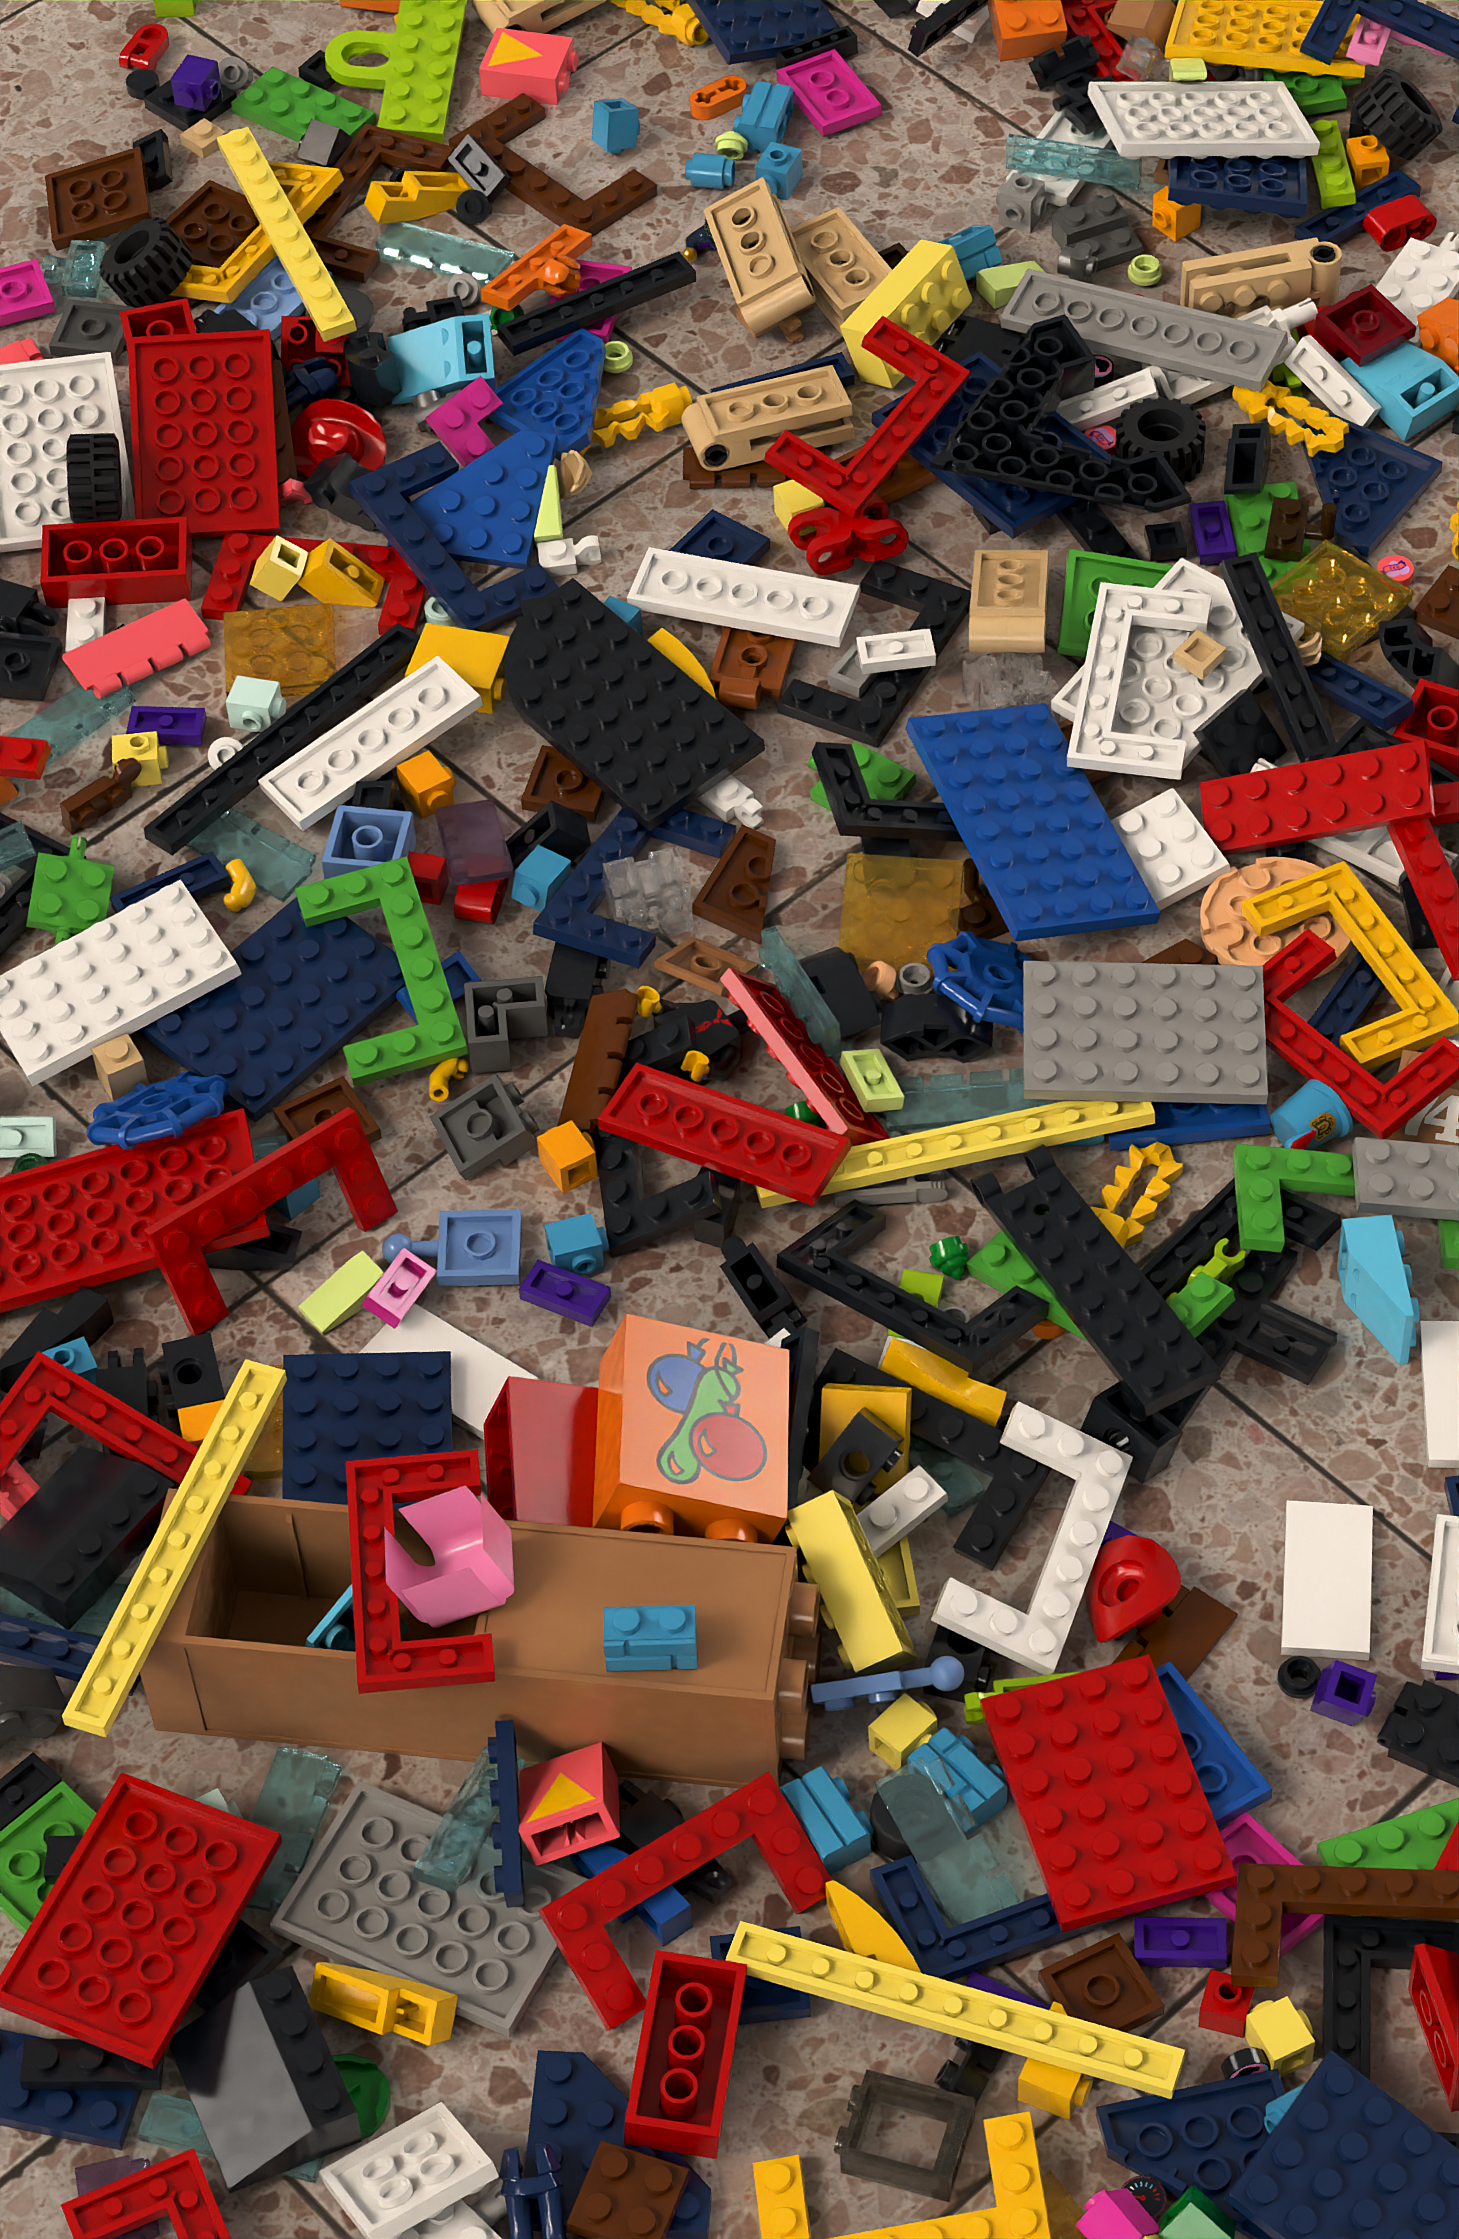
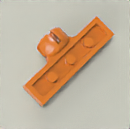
(541, 269)

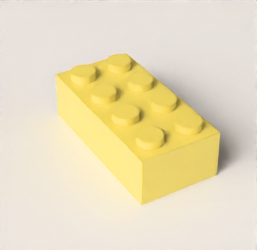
(918, 295)
(850, 1585)

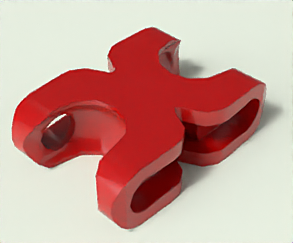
(847, 536)

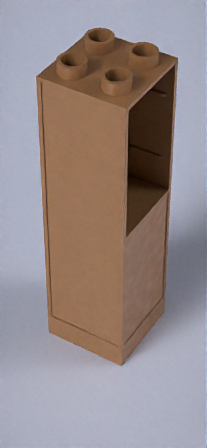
(275, 1567)

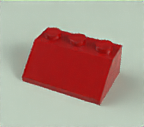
(1436, 2002)

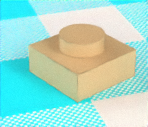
(202, 138)
(1199, 654)

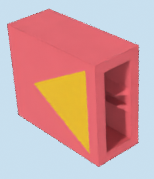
(527, 65)
(569, 1804)

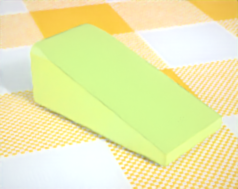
(1187, 70)
(1000, 282)
(549, 518)
(342, 1293)

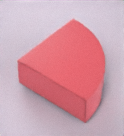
(293, 491)

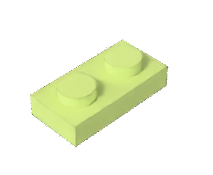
(872, 1080)

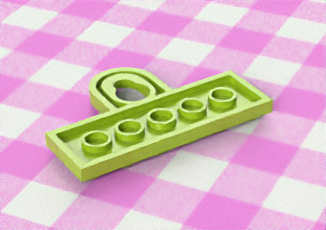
(419, 67)

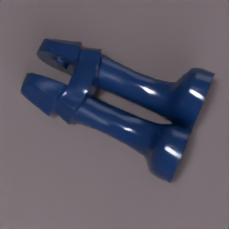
(309, 381)
(544, 2188)

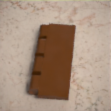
(731, 477)
(597, 1058)
(1186, 1637)

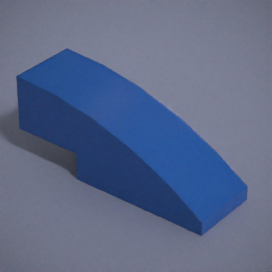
(664, 1913)

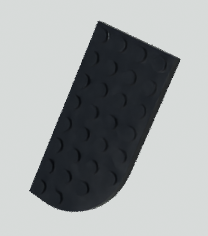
(620, 707)

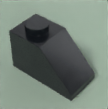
(553, 829)

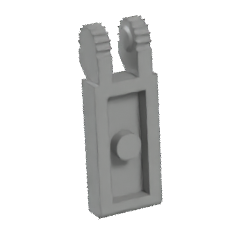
(903, 1190)

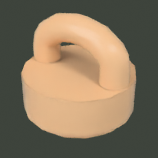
(881, 979)

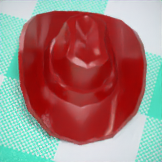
(337, 428)
(1129, 1586)

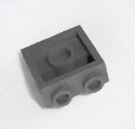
(1102, 226)
(485, 1126)

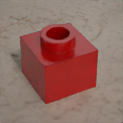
(429, 876)
(1225, 2005)

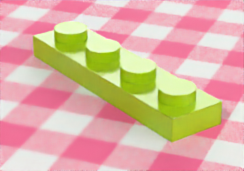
(1331, 166)

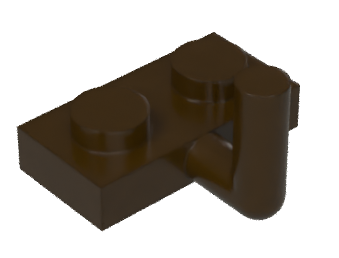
(1289, 528)
(982, 915)

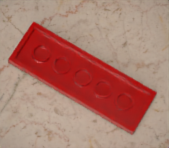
(1319, 798)
(806, 1063)
(724, 1134)

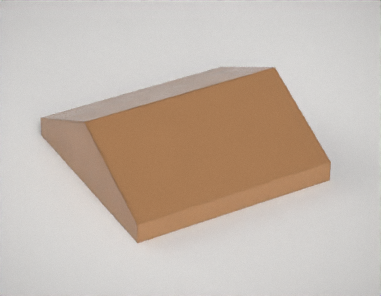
(1145, 19)
(703, 964)

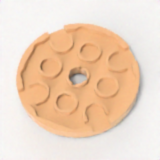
(1232, 936)

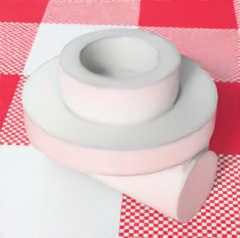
(222, 750)

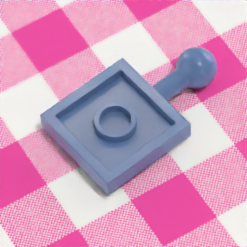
(471, 1247)
(944, 1673)

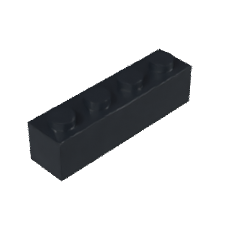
(841, 40)

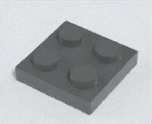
(89, 329)

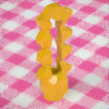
(681, 24)
(1262, 406)
(664, 409)
(1158, 1189)

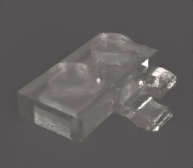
(1140, 61)

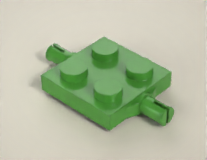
(1313, 93)
(882, 777)
(69, 892)

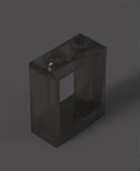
(917, 2099)

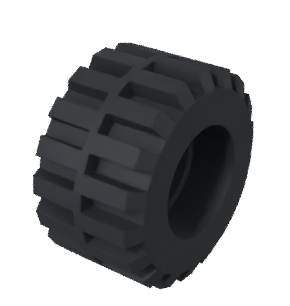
(1398, 114)
(146, 263)
(1163, 427)
(94, 477)

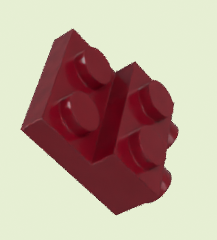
(1363, 326)

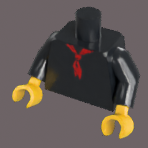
(715, 1032)

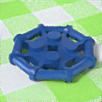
(985, 981)
(157, 1110)

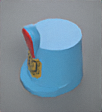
(1311, 1117)

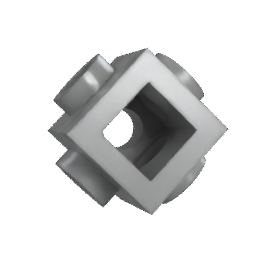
(1021, 202)

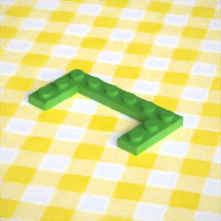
(438, 1028)
(1267, 1169)
(1004, 1268)

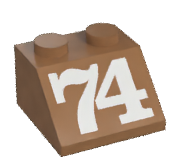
(1437, 1121)

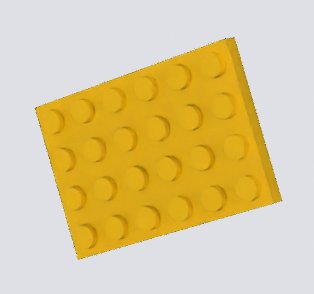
(1255, 36)

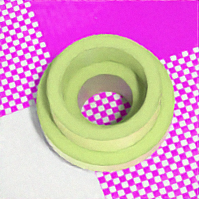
(731, 144)
(1145, 270)
(617, 357)

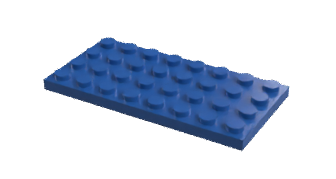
(1031, 822)

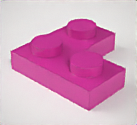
(459, 418)

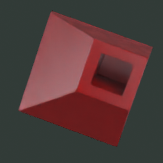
(303, 341)

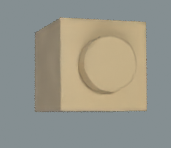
(119, 1066)

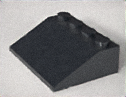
(80, 1532)
(264, 2081)

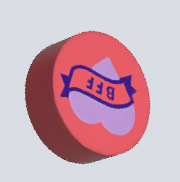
(1103, 436)
(1397, 568)

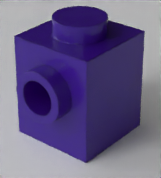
(196, 82)
(1344, 1693)

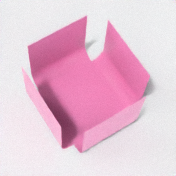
(470, 1557)

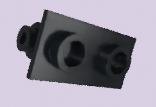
(1078, 56)
(960, 2074)

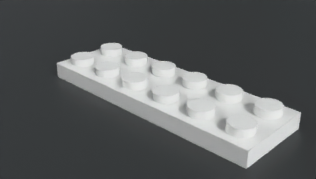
(744, 597)
(370, 742)

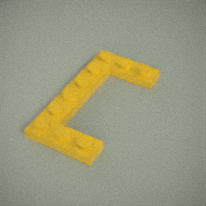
(306, 190)
(1336, 889)
(1015, 2177)

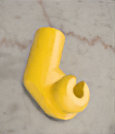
(243, 887)
(441, 1075)

